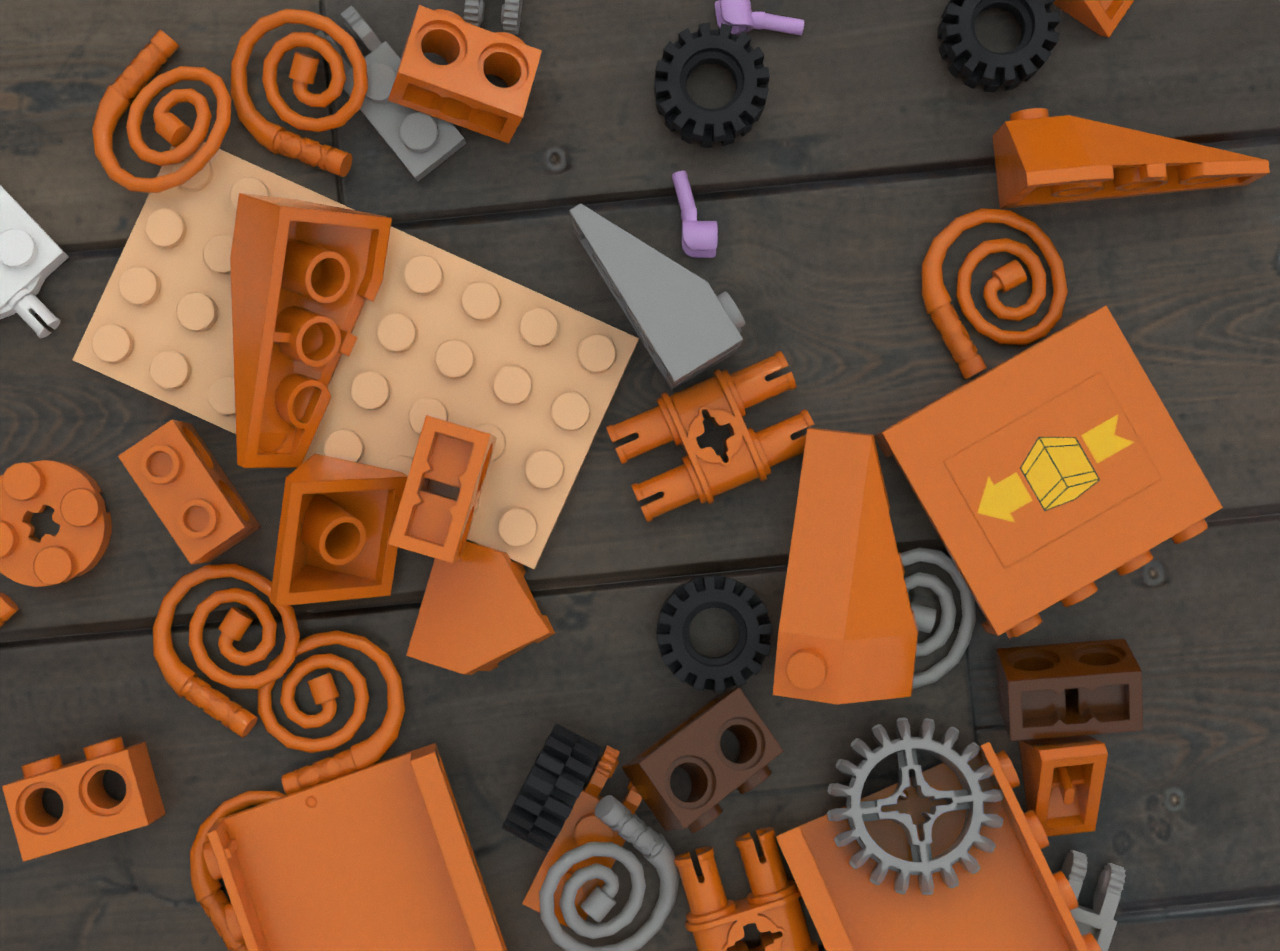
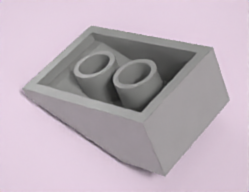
(665, 303)

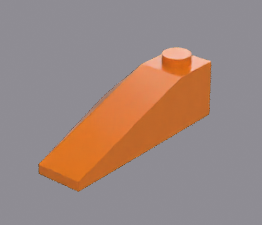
(1088, 160)
(295, 301)
(845, 595)

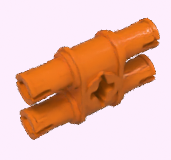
(680, 420)
(771, 905)

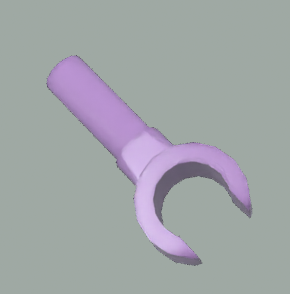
(741, 18)
(698, 237)

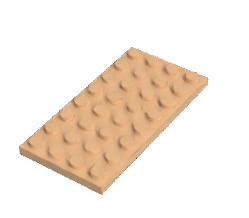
(431, 344)

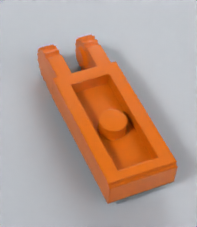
(580, 828)

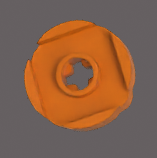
(77, 509)

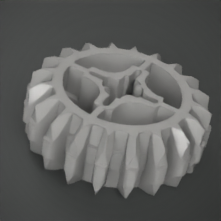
(969, 798)

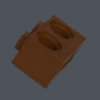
(1069, 689)
(697, 750)

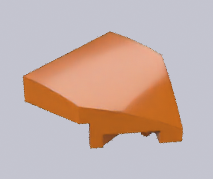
(476, 613)

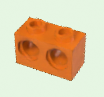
(460, 89)
(442, 490)
(189, 491)
(88, 809)

